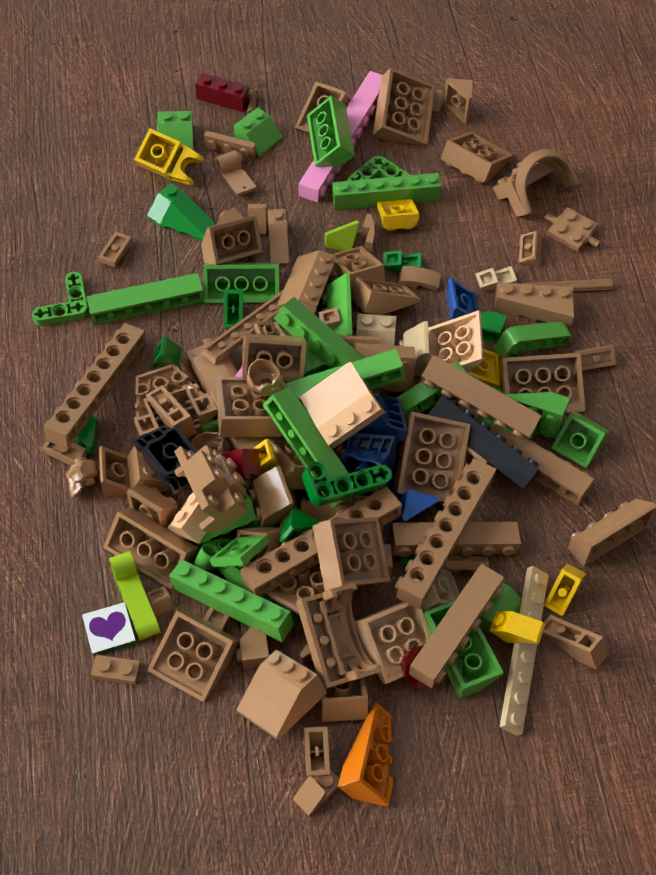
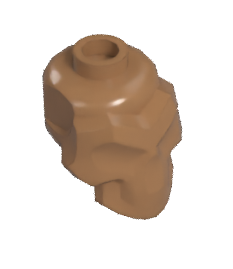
(81, 475)

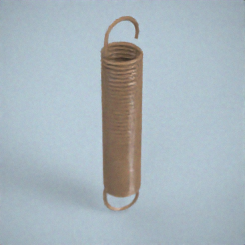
(252, 100)

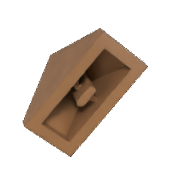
(316, 751)

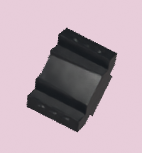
(158, 452)

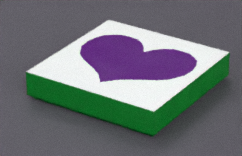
(108, 629)

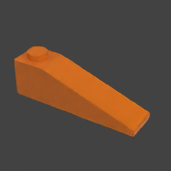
(367, 765)

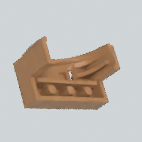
(528, 171)
(334, 636)

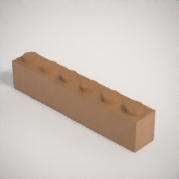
(480, 397)
(477, 539)
(456, 626)

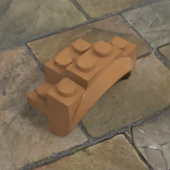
(212, 476)

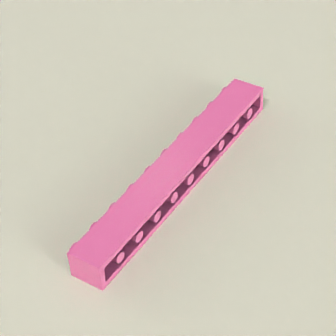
(360, 109)

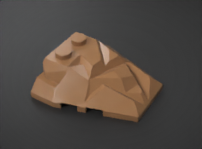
(189, 396)

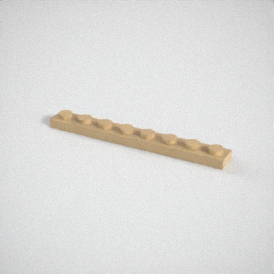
(523, 655)

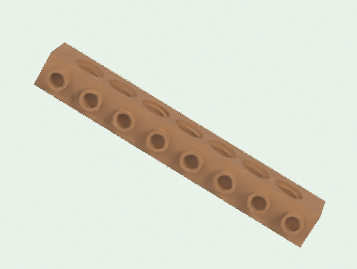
(94, 386)
(298, 562)
(416, 592)

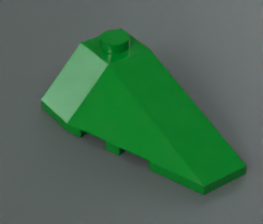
(178, 211)

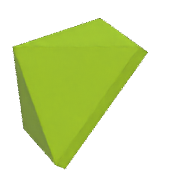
(343, 237)

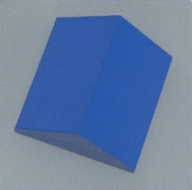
(460, 299)
(413, 504)

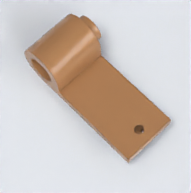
(232, 171)

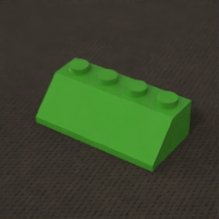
(330, 133)
(256, 280)
(339, 296)
(475, 664)

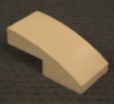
(488, 278)

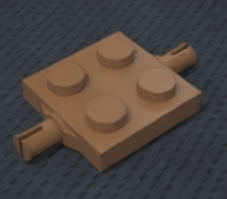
(572, 229)

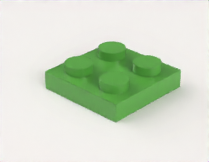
(239, 551)

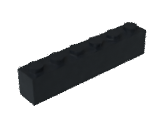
(490, 446)

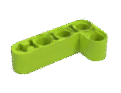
(134, 595)

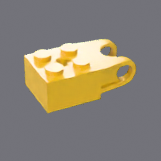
(172, 158)

